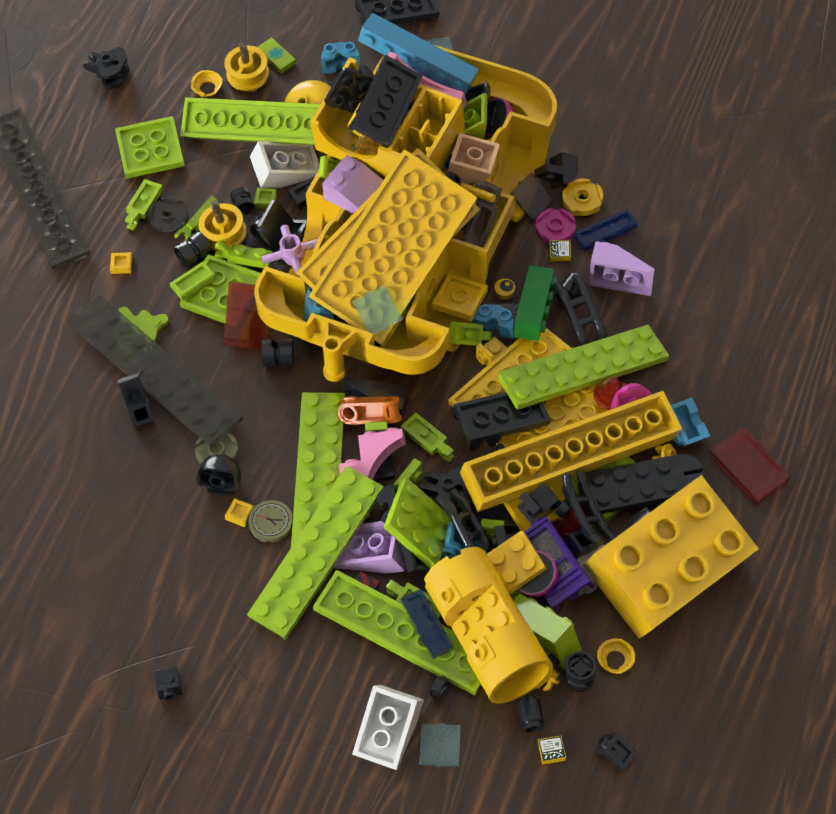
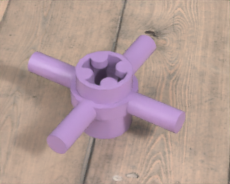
(291, 250)

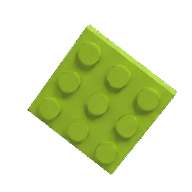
(149, 147)
(212, 298)
(417, 523)

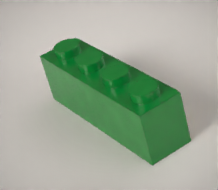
(534, 303)

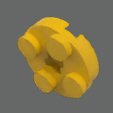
(581, 207)

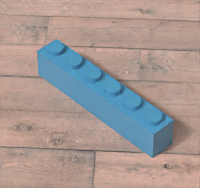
(418, 54)

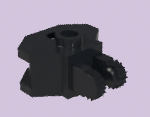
(108, 66)
(444, 485)

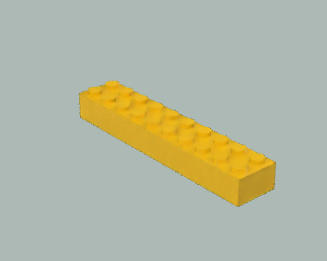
(570, 450)

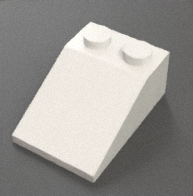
(283, 164)
(387, 726)

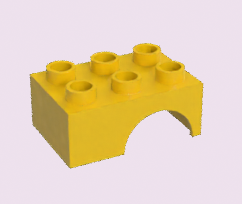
(430, 126)
(670, 556)

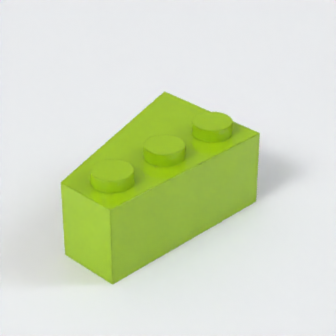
(552, 631)

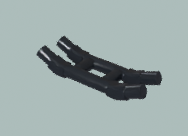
(585, 298)
(586, 498)
(458, 518)

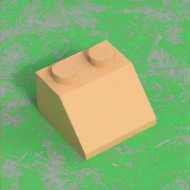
(473, 158)

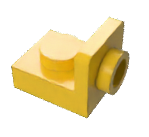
(490, 351)

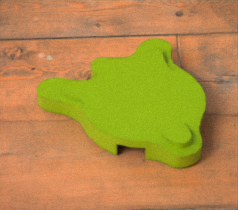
(146, 322)

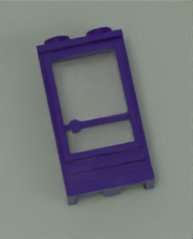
(570, 572)

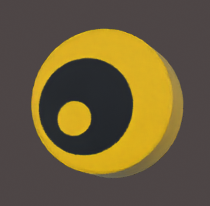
(504, 289)

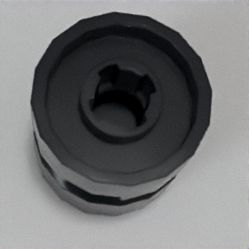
(195, 248)
(277, 352)
(580, 671)

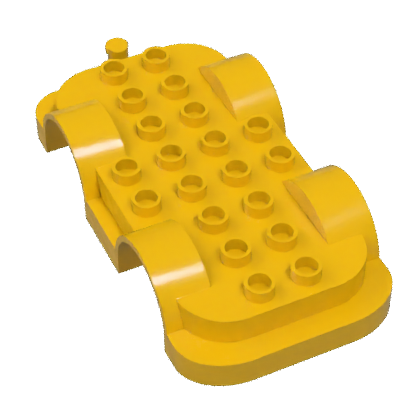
(424, 332)

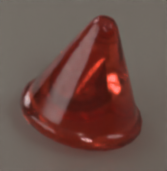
(606, 391)
(570, 523)

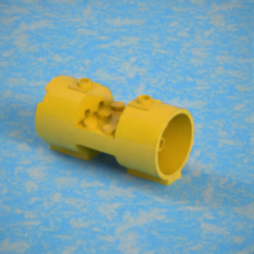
(488, 625)

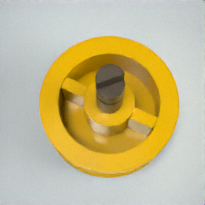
(246, 68)
(223, 224)

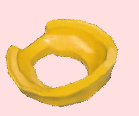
(206, 76)
(620, 646)

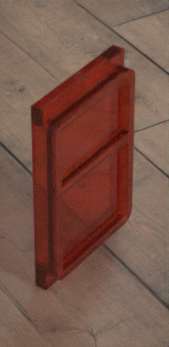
(242, 319)
(749, 464)

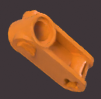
(369, 410)

